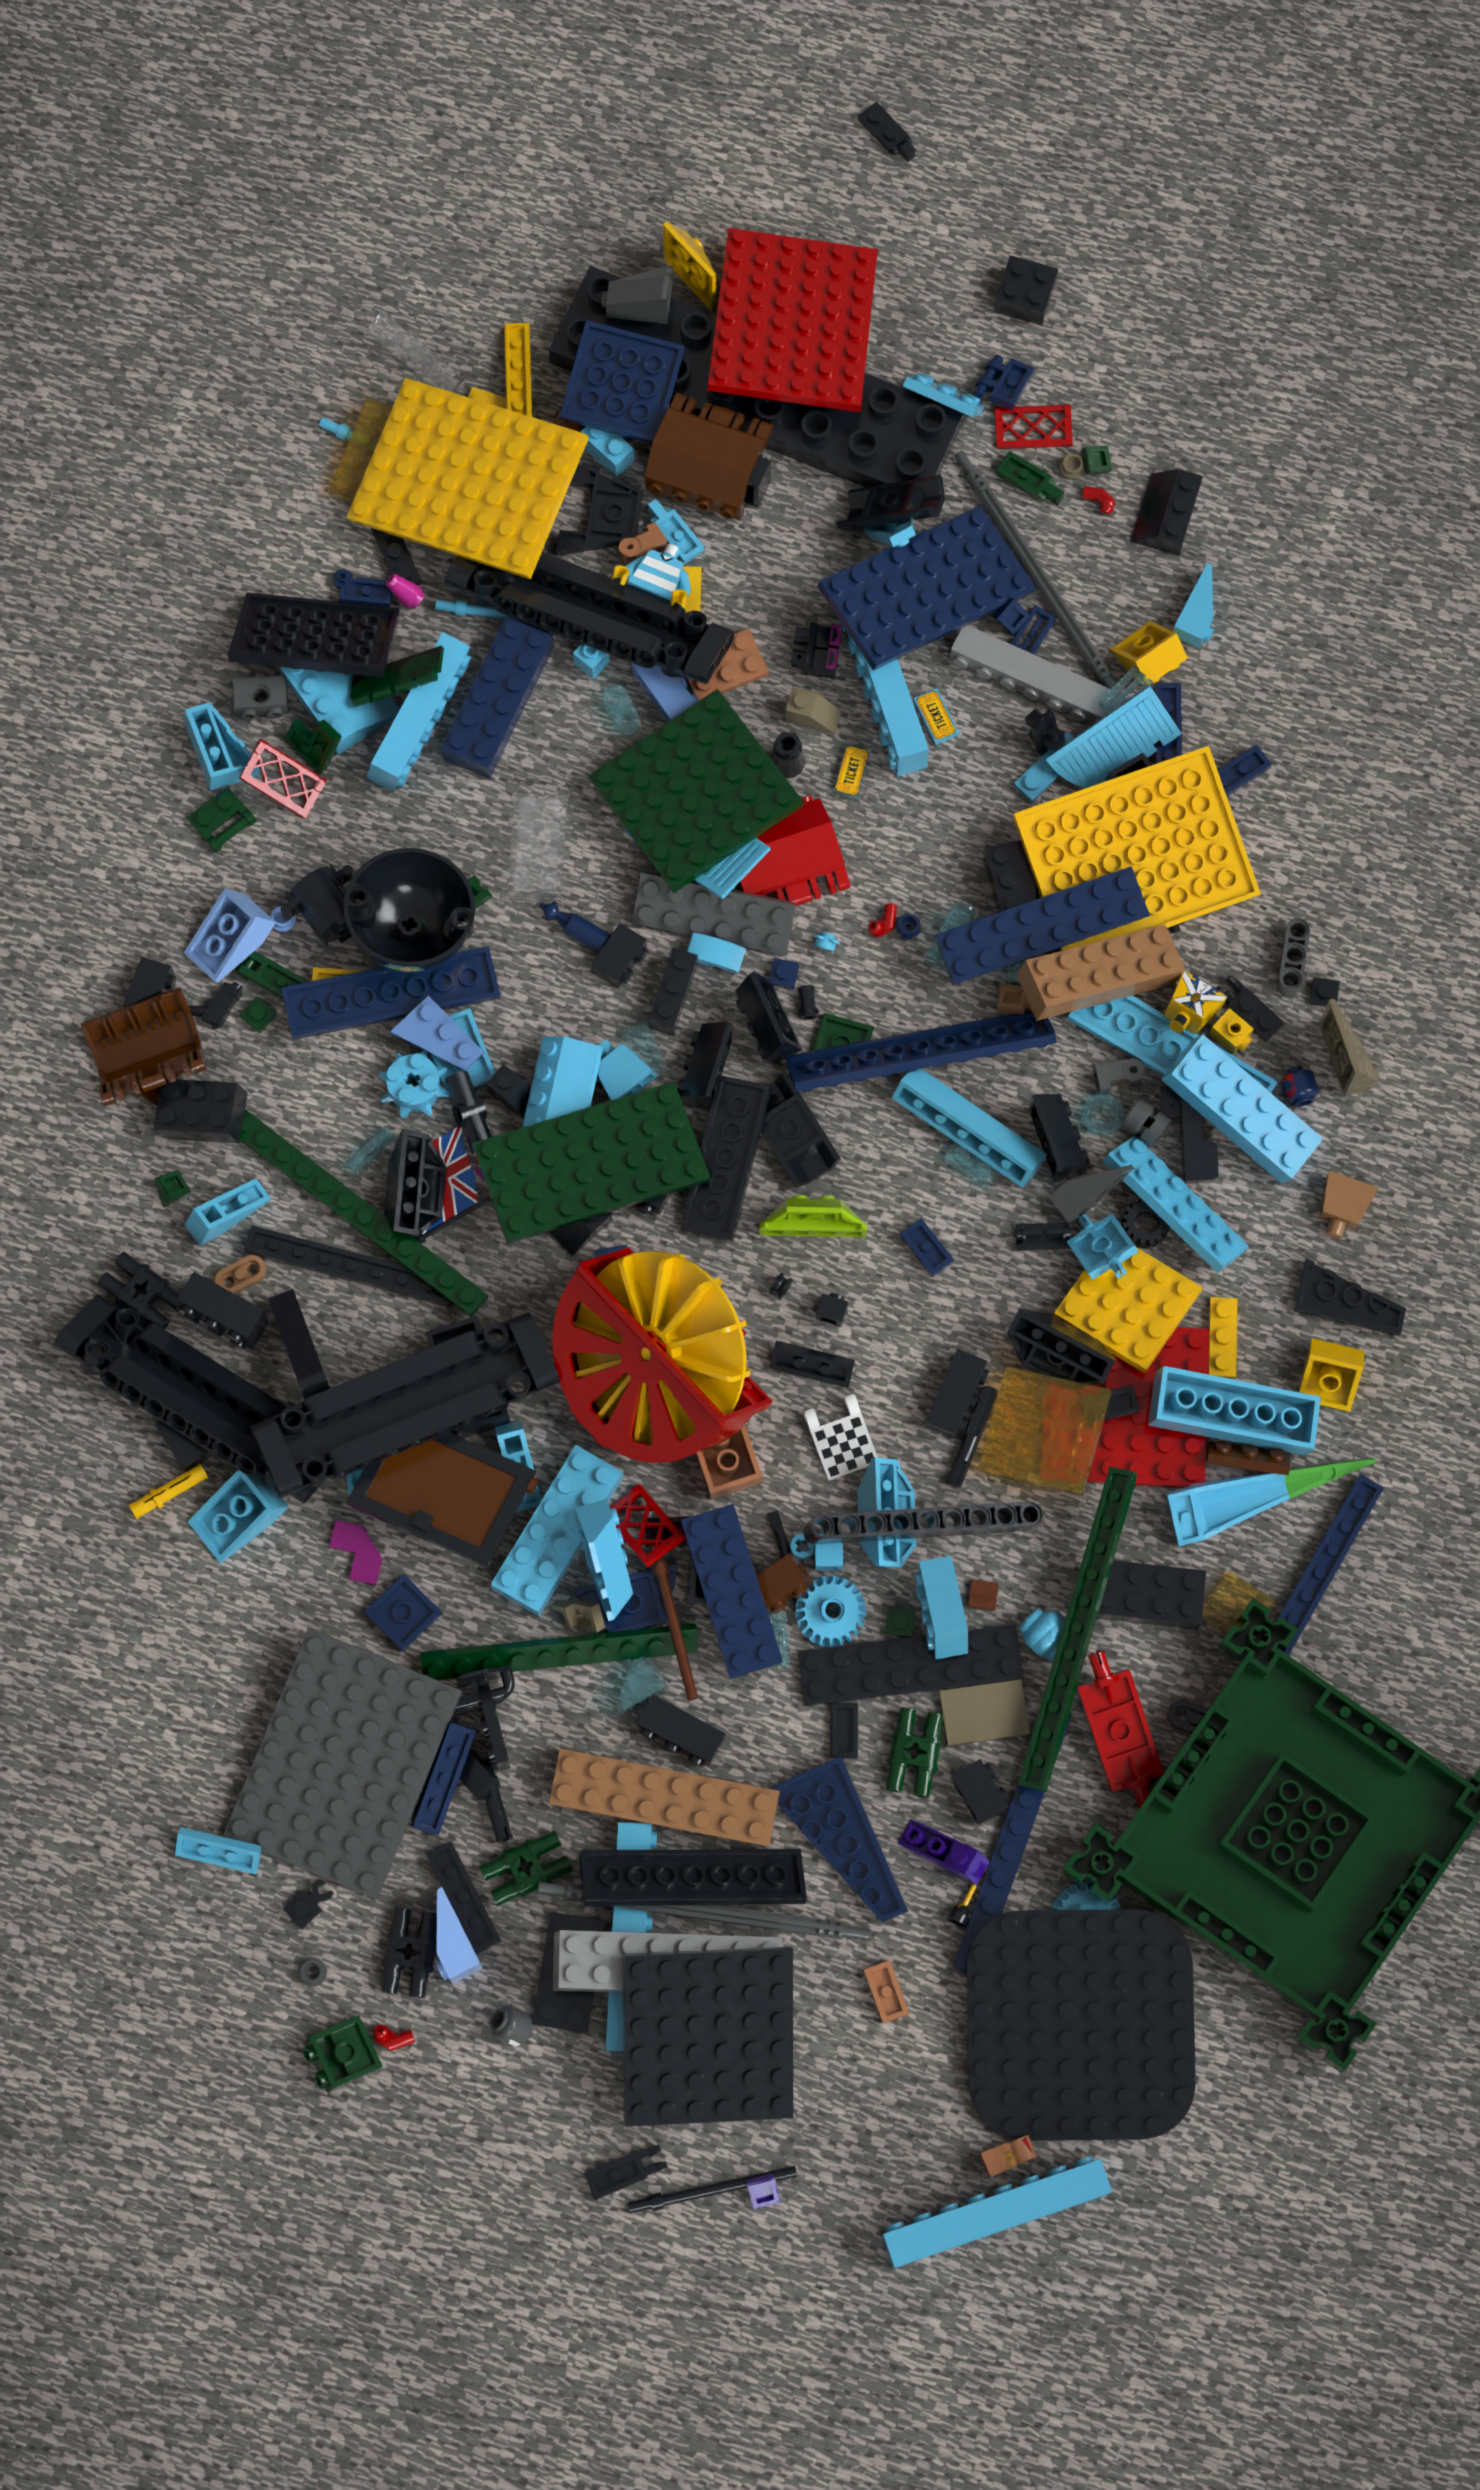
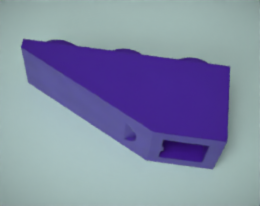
(944, 1852)

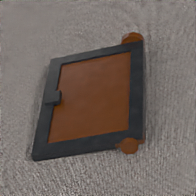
(447, 1494)

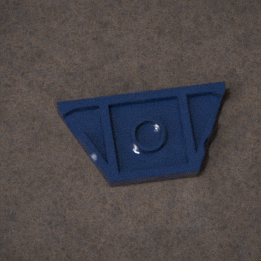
(643, 1608)

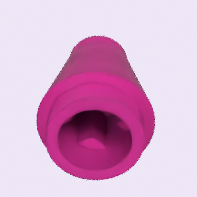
(407, 592)

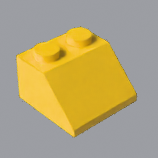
(1151, 650)
(1332, 1373)

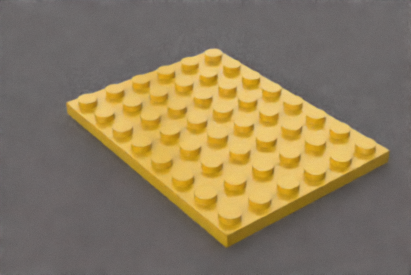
(467, 478)
(1159, 820)

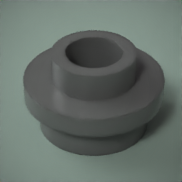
(303, 1972)

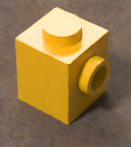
(1232, 1032)

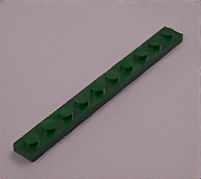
(557, 1651)

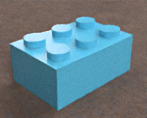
(941, 1607)

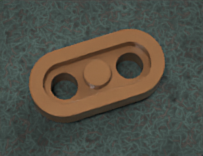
(239, 1273)

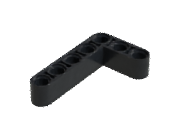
(298, 1343)

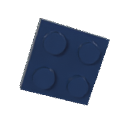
(403, 1612)

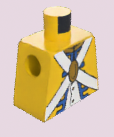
(1193, 1004)

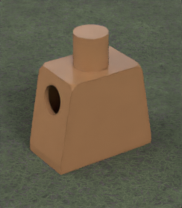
(1344, 1203)

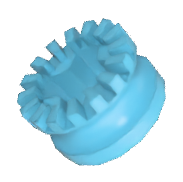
(802, 1555)

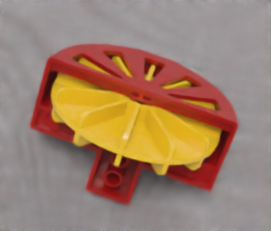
(653, 1356)

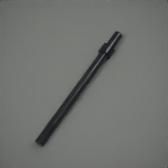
(657, 2201)

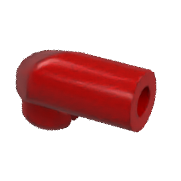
(1102, 496)

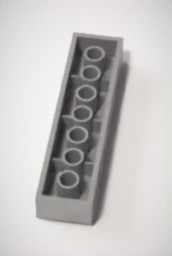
(595, 1958)

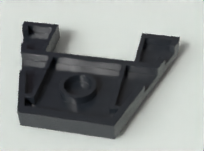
(612, 513)

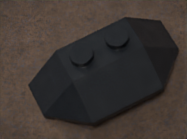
(414, 1184)
(1059, 1349)

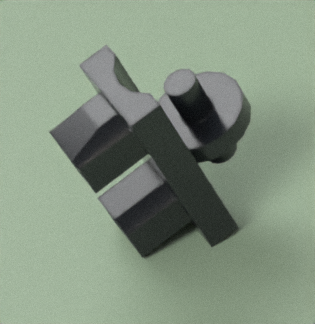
(1044, 731)

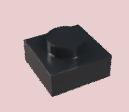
(1323, 990)

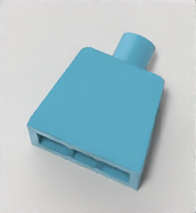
(623, 1071)

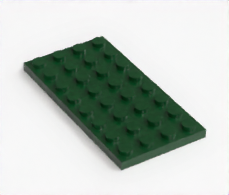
(590, 1162)

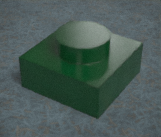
(1096, 460)
(258, 1015)
(900, 1622)

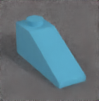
(1197, 615)
(225, 1211)
(515, 1447)

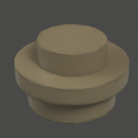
(1072, 466)

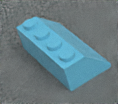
(562, 1078)

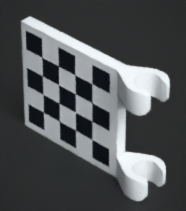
(844, 1443)

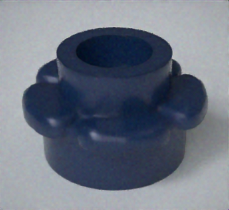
(908, 919)

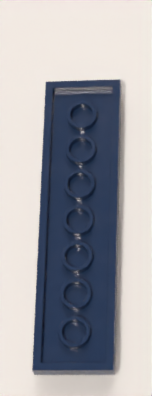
(1041, 926)
(387, 994)

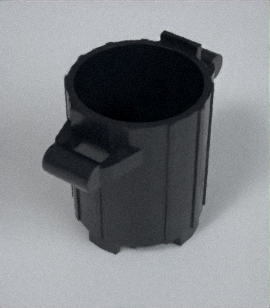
(321, 902)

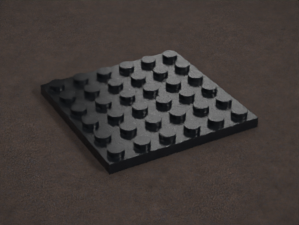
(708, 2036)

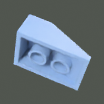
(228, 934)
(453, 1945)

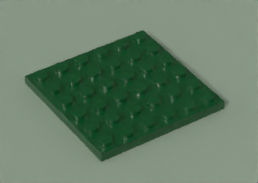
(696, 790)

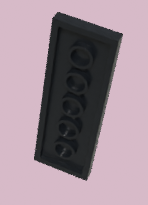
(729, 1155)

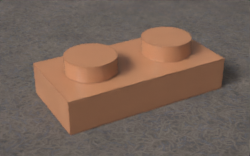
(886, 1992)

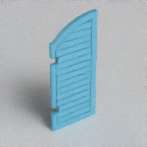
(1115, 740)

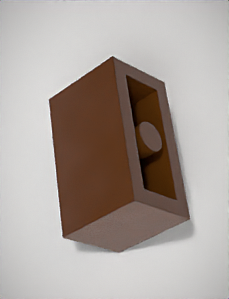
(783, 1582)

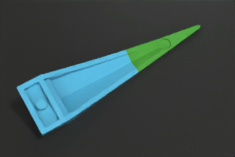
(1216, 1505)

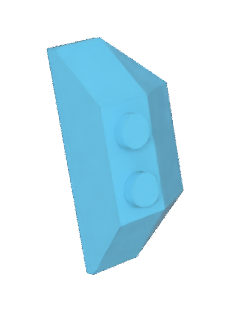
(880, 1490)

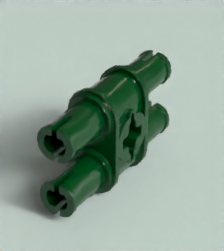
(924, 1764)
(511, 1861)

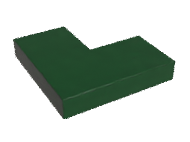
(314, 747)

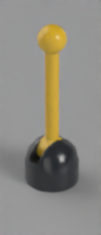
(960, 1913)

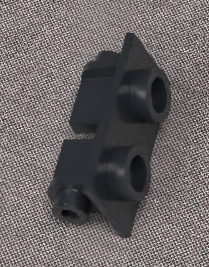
(1042, 1236)

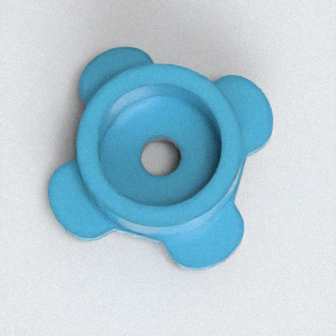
(826, 941)

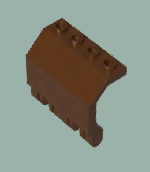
(705, 456)
(144, 1045)

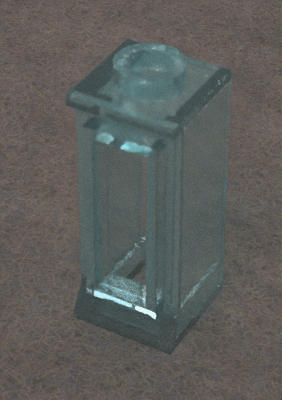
(958, 916)

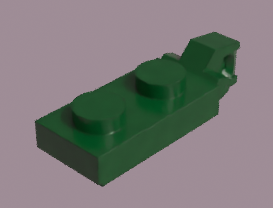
(1029, 478)

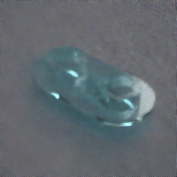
(623, 710)

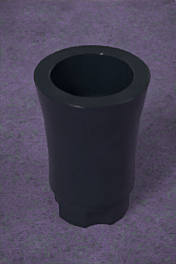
(788, 754)

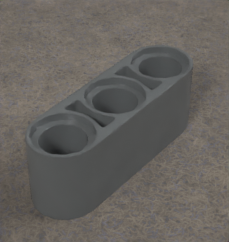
(1298, 947)

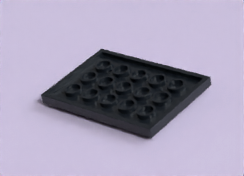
(314, 634)

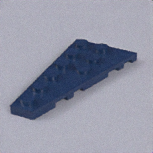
(835, 1822)

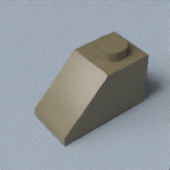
(812, 711)

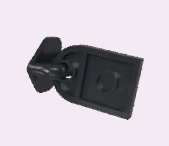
(486, 1699)

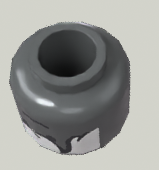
(511, 2026)

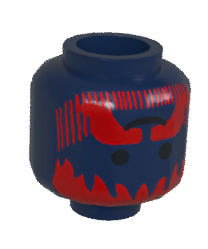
(1299, 1086)

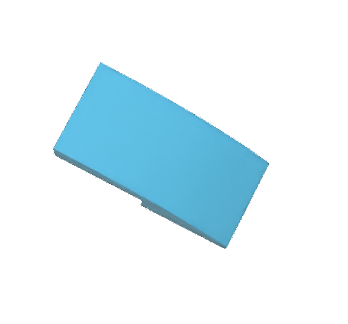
(716, 952)

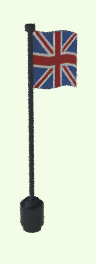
(460, 1183)

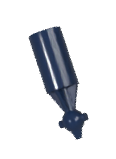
(577, 927)

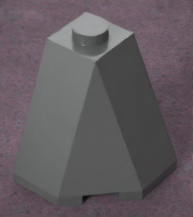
(640, 296)

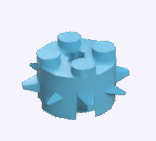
(403, 1094)

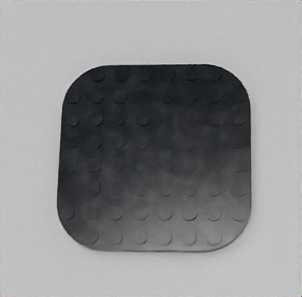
(1080, 2024)

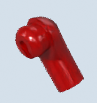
(886, 924)
(391, 2040)

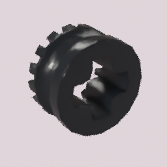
(781, 1286)

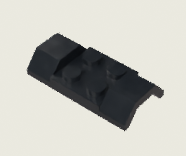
(894, 503)
(796, 1134)

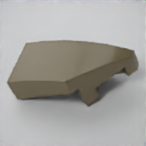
(581, 1613)

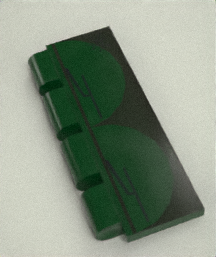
(398, 677)

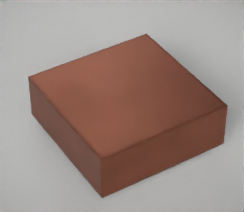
(983, 1595)

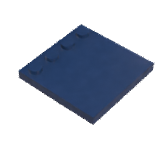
(621, 382)

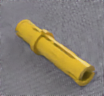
(166, 1492)

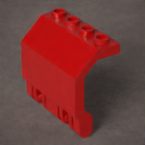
(800, 851)

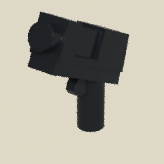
(217, 1010)

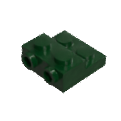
(341, 2054)

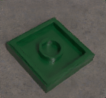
(840, 1031)

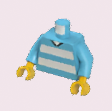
(658, 574)

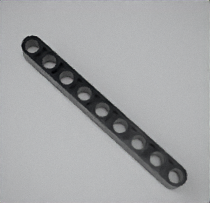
(912, 1528)

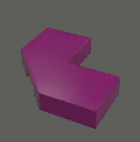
(367, 1559)

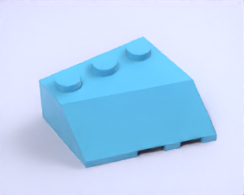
(604, 1555)

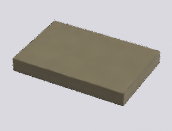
(984, 1713)

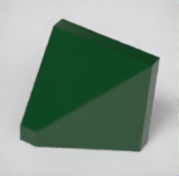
(169, 1189)

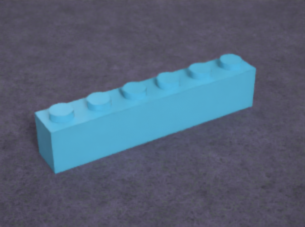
(969, 1126)

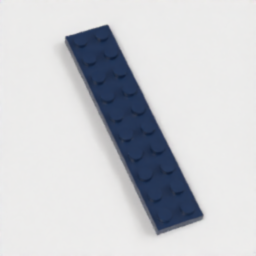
(918, 1050)

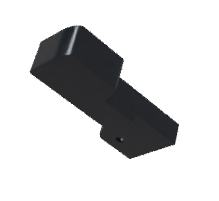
(1198, 1156)

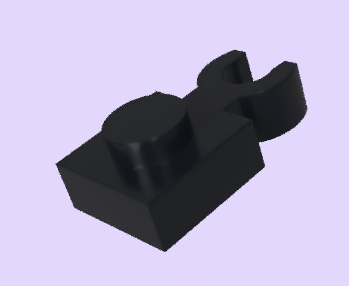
(305, 1907)

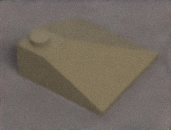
(1346, 1052)

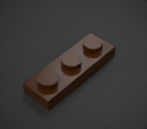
(1248, 1457)

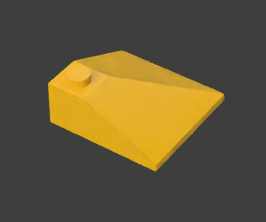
(690, 263)

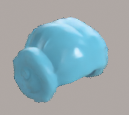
(1042, 1632)

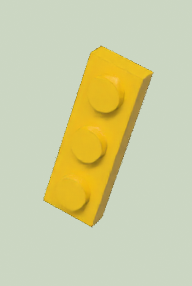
(1223, 1337)

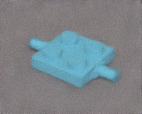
(1102, 1246)

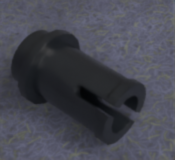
(807, 1003)

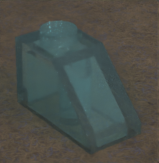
(639, 1685)

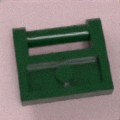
(218, 812)

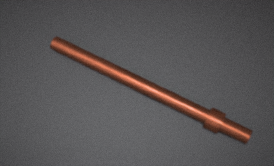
(660, 1571)

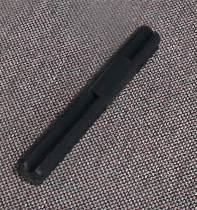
(972, 1436)

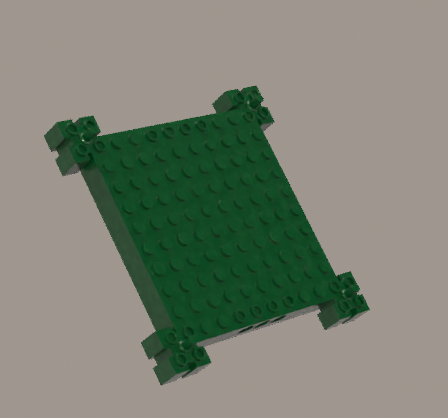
(1291, 1835)

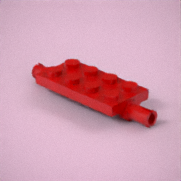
(1119, 1729)

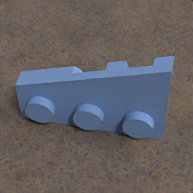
(438, 1034)

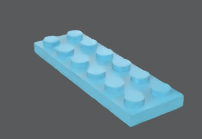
(1177, 1204)

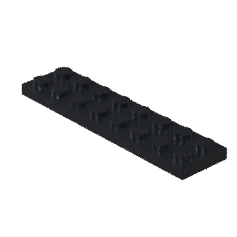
(907, 1667)
(692, 1877)

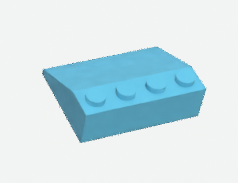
(328, 698)

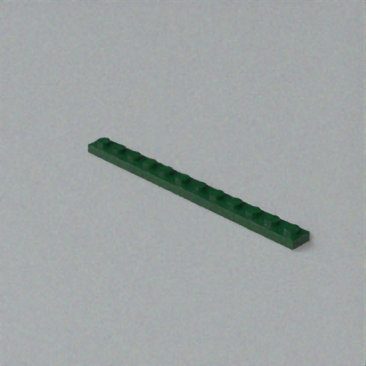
(361, 1215)
(1077, 1629)

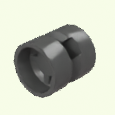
(1138, 1118)

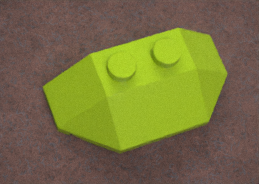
(813, 1218)

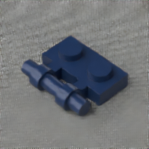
(1010, 385)

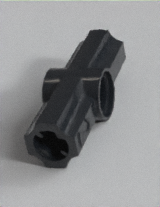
(468, 1109)

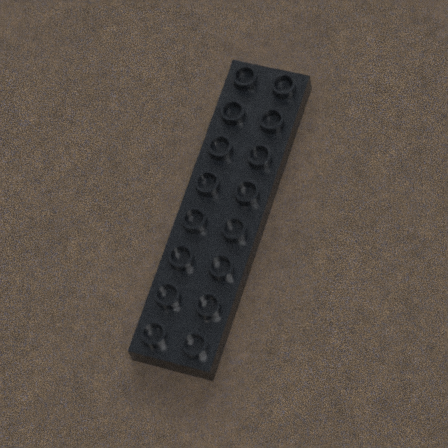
(886, 442)

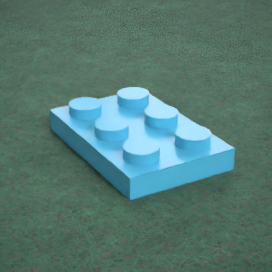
(944, 394)

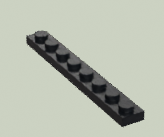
(340, 1264)

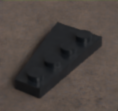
(1336, 1299)

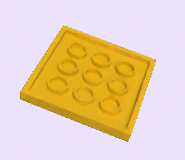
(1133, 1312)

